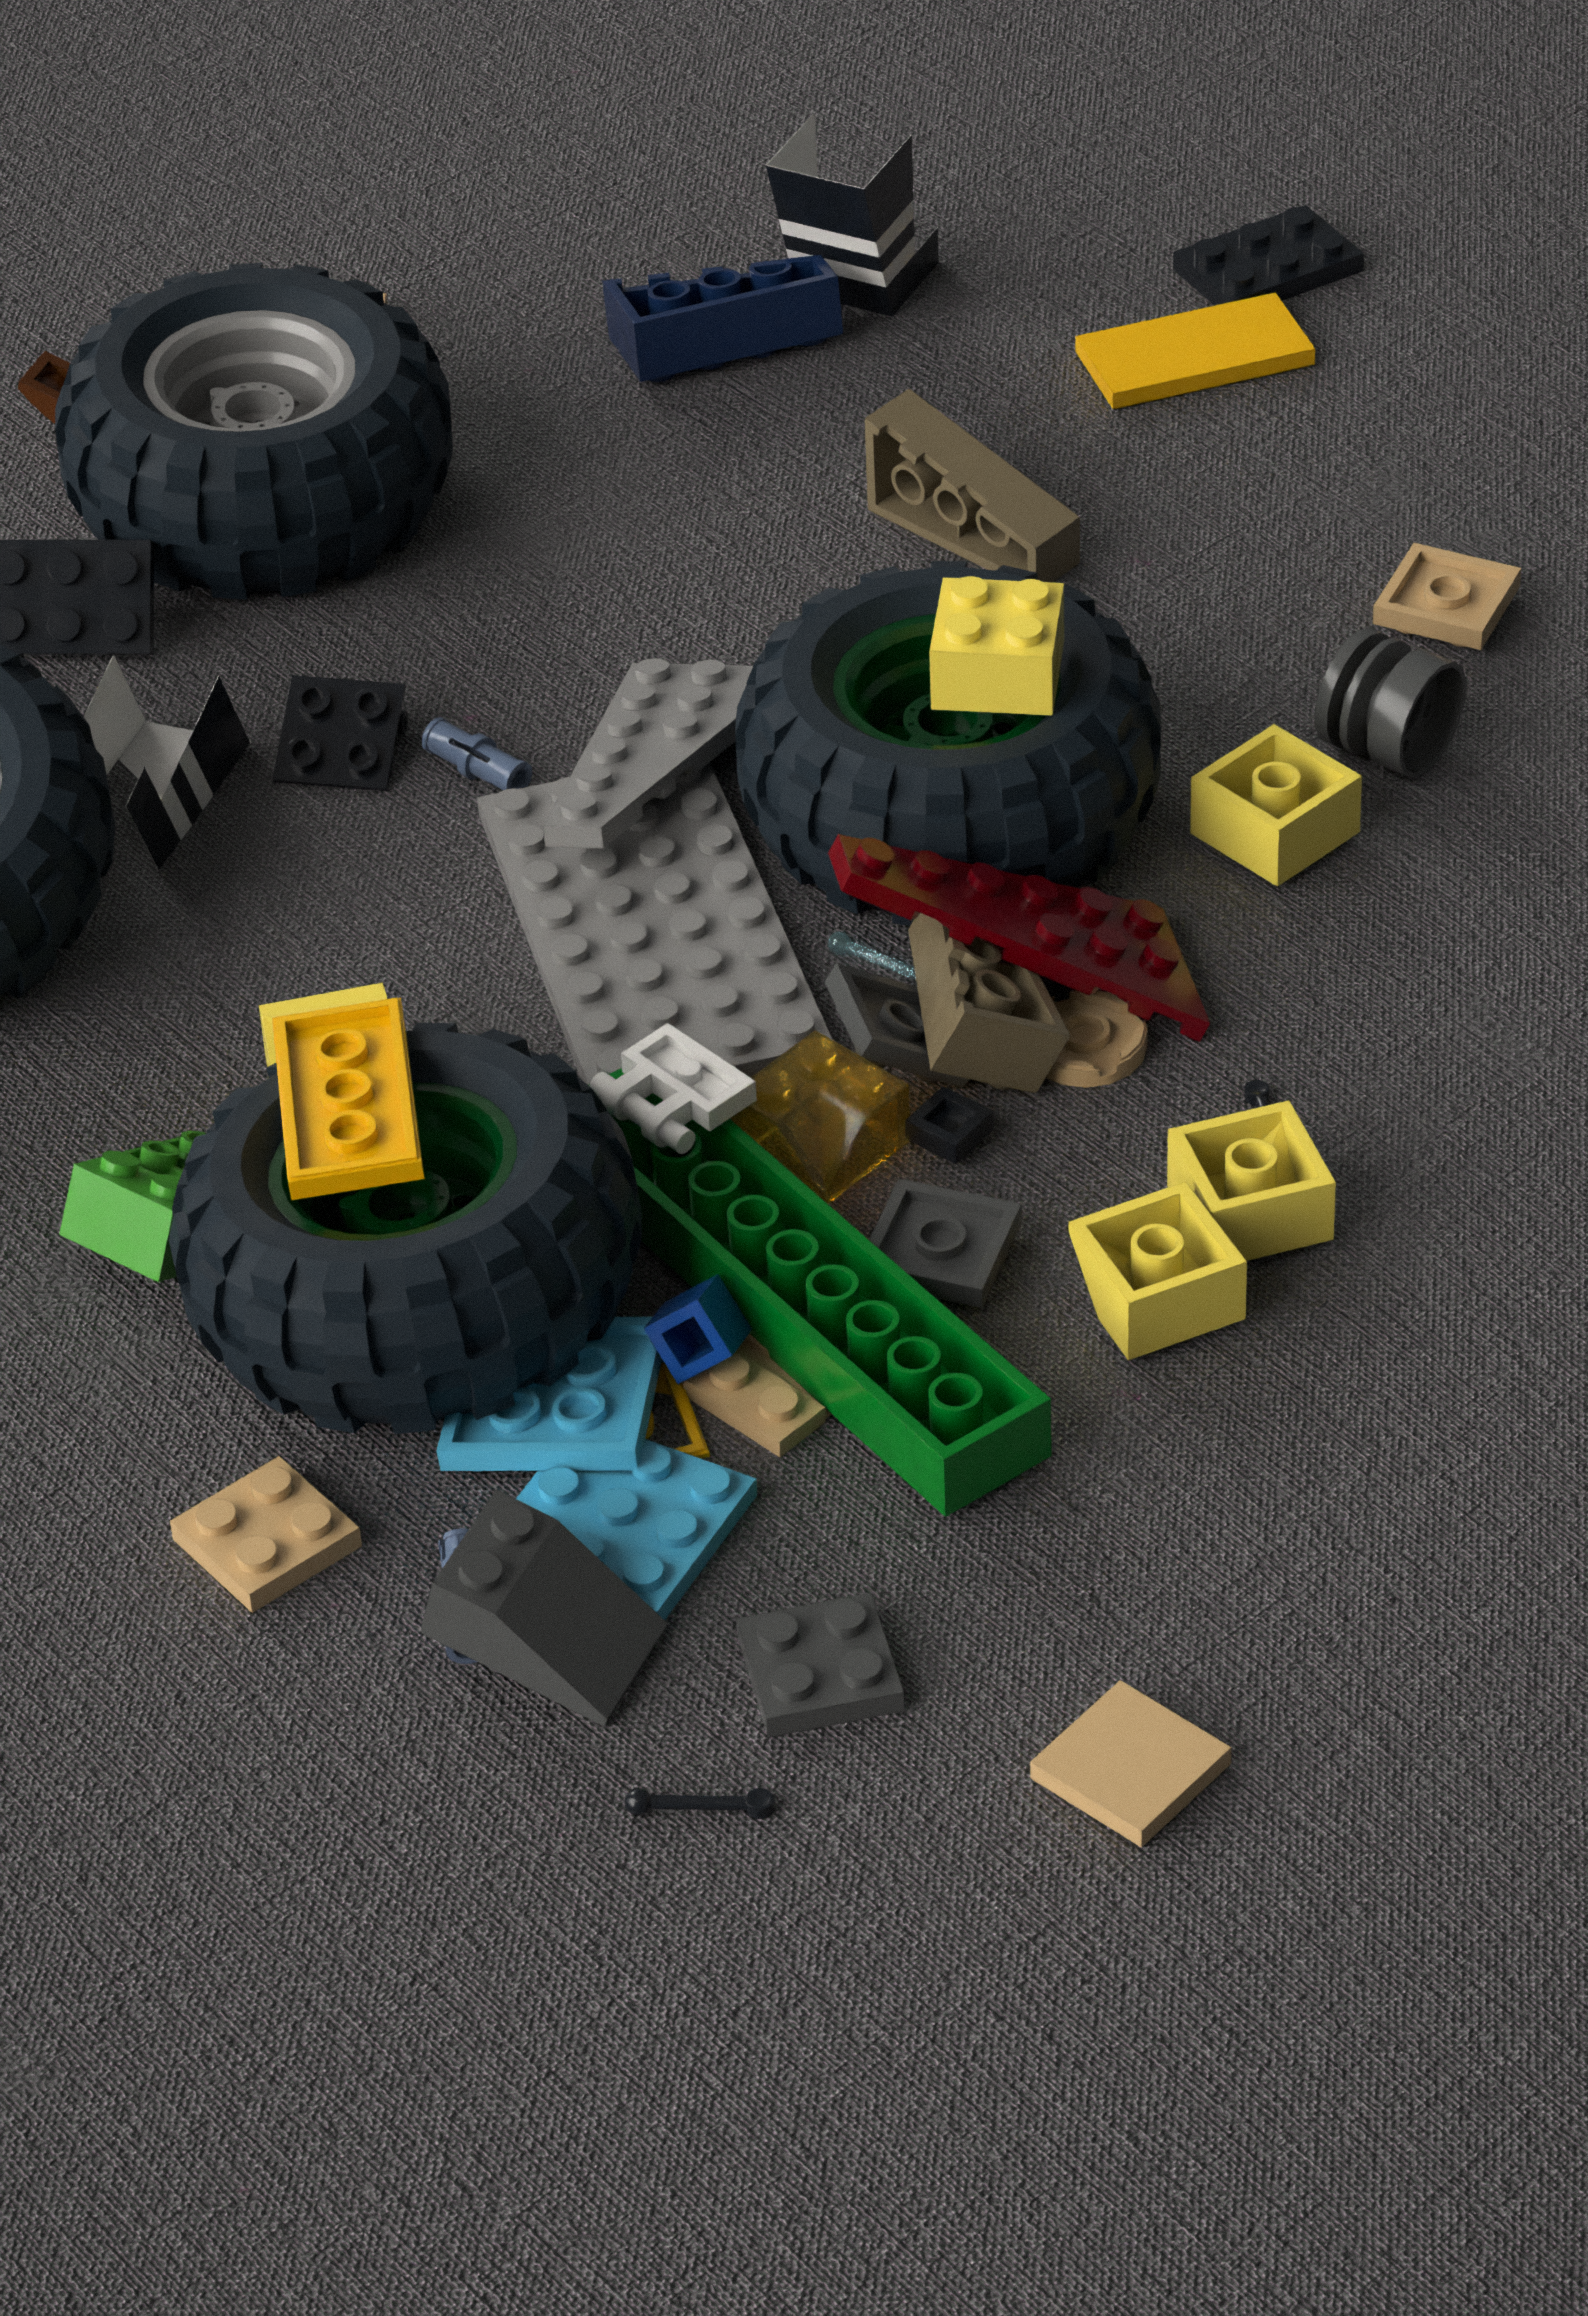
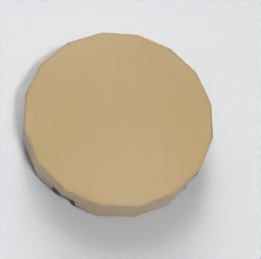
(1103, 1041)

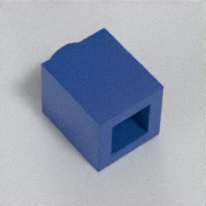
(698, 1329)

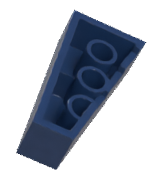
(722, 315)

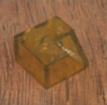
(827, 1114)

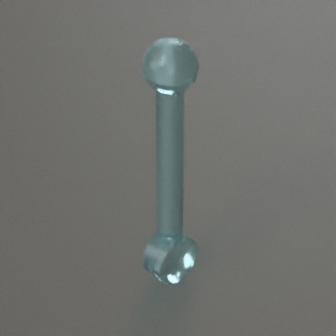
(840, 943)

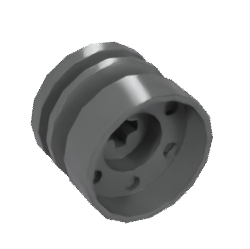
(1390, 702)

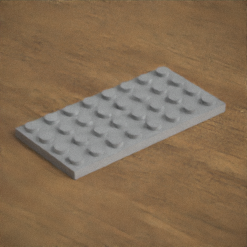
(653, 929)

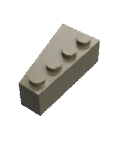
(963, 494)
(983, 1012)

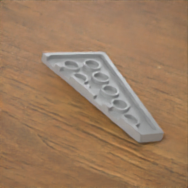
(651, 733)

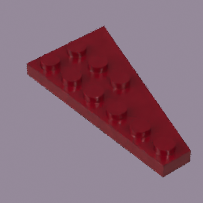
(1042, 925)

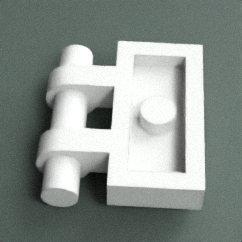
(685, 1076)

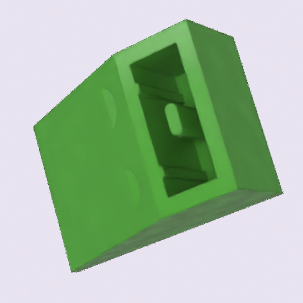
(125, 1204)

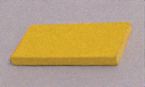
(1194, 350)
(347, 1099)

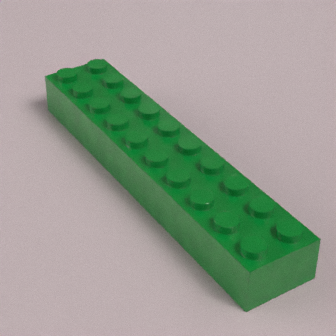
(841, 1315)

